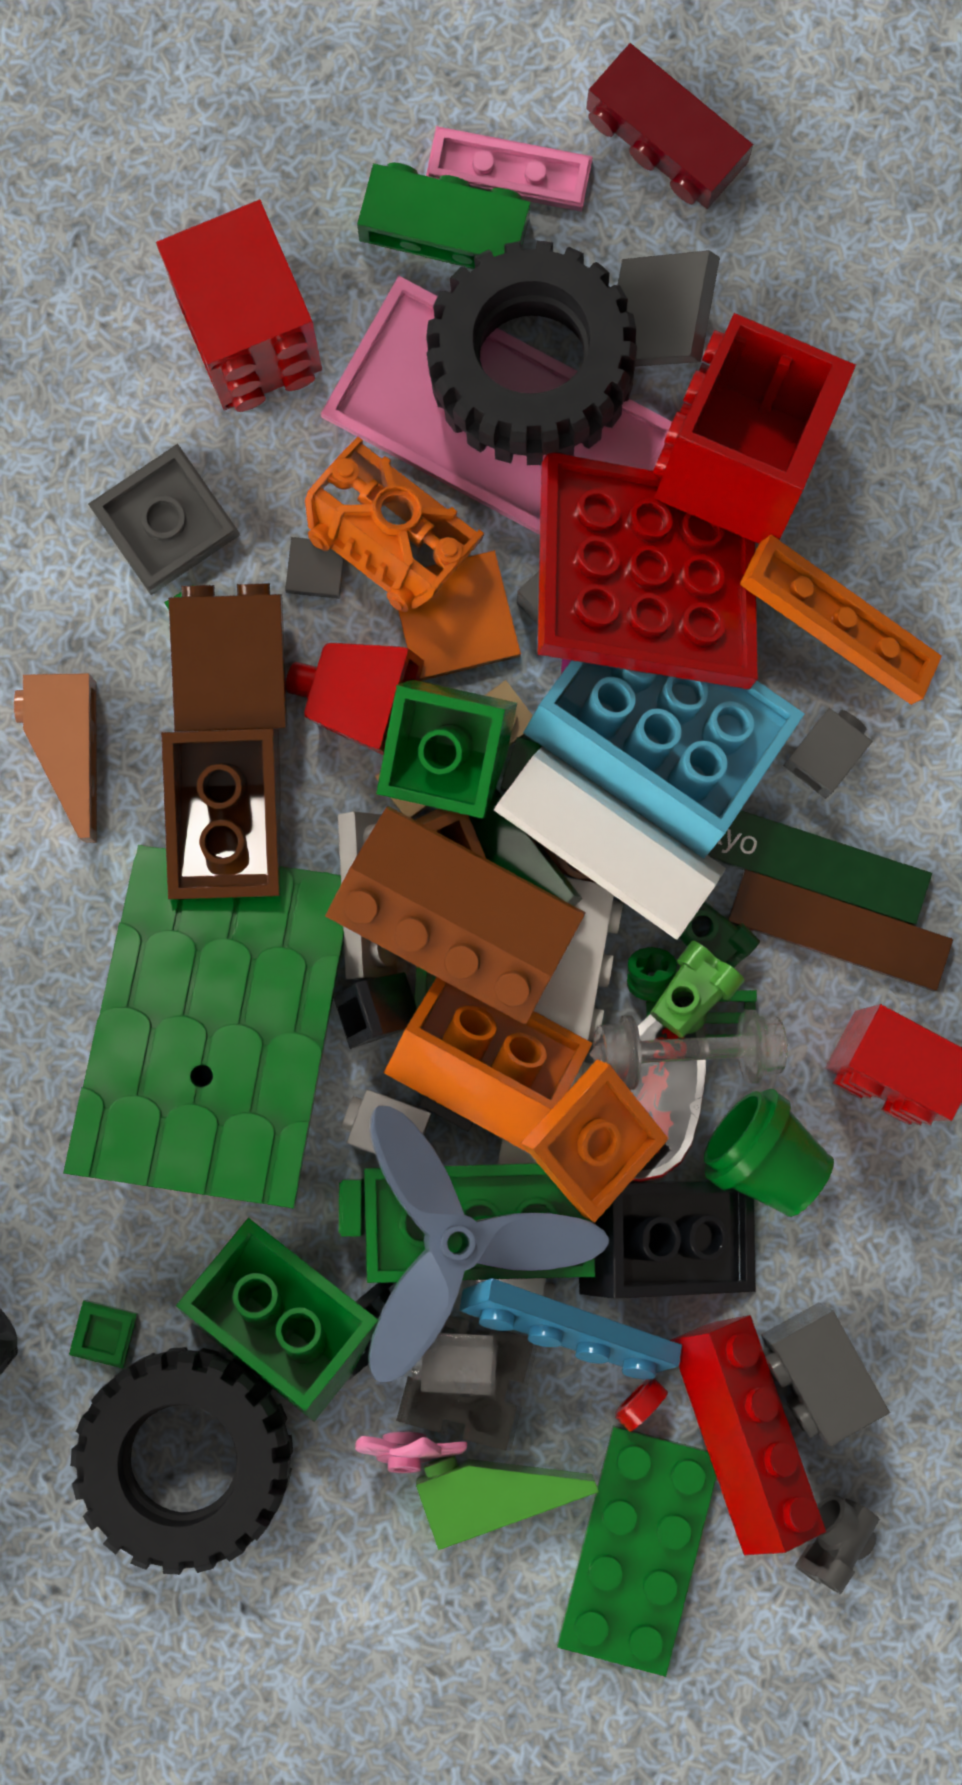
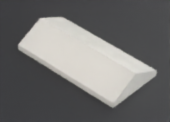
(609, 842)

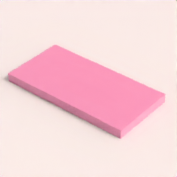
(392, 405)

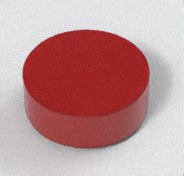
(640, 1404)

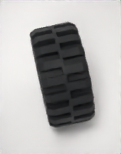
(520, 286)
(136, 1521)

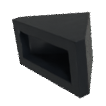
(375, 1008)

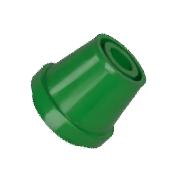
(767, 1154)

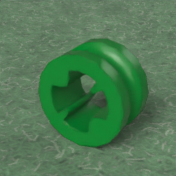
(646, 961)

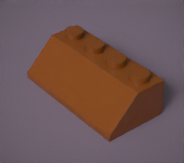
(455, 914)

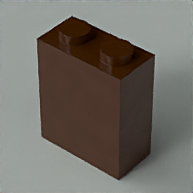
(228, 659)

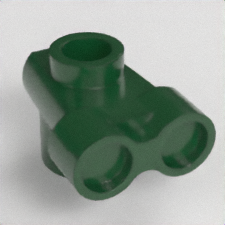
(723, 939)

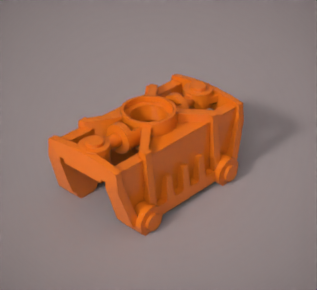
(373, 543)

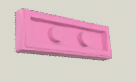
(530, 170)

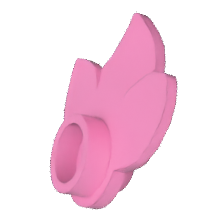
(406, 1450)

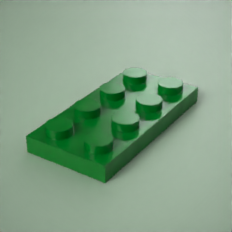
(483, 1192)
(638, 1551)

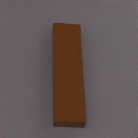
(840, 930)

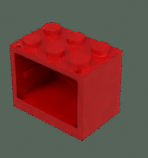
(242, 306)
(750, 429)

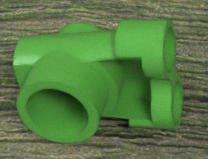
(700, 978)

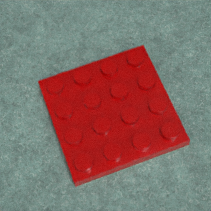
(639, 578)

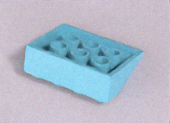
(666, 743)

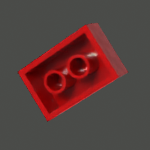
(900, 1064)

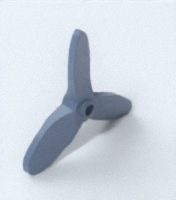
(432, 1282)

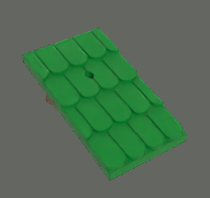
(222, 989)

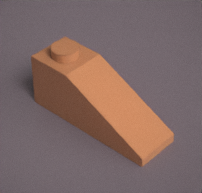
(62, 730)

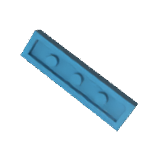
(559, 1324)

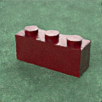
(667, 127)

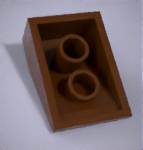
(222, 813)

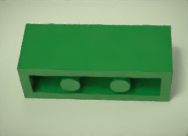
(439, 216)

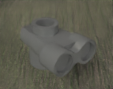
(846, 1540)

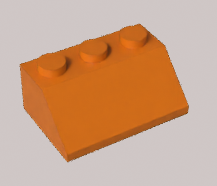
(486, 1061)

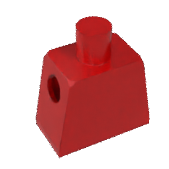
(354, 689)

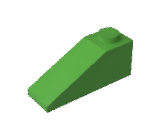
(485, 1495)

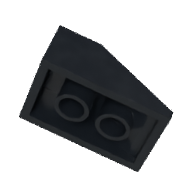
(675, 1242)

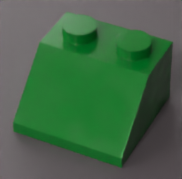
(445, 747)

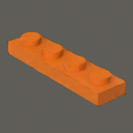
(841, 619)

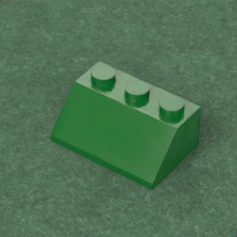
(279, 1318)

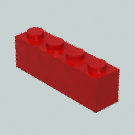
(748, 1437)

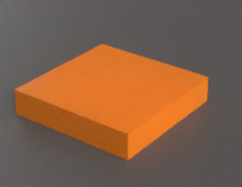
(464, 621)
(595, 1140)

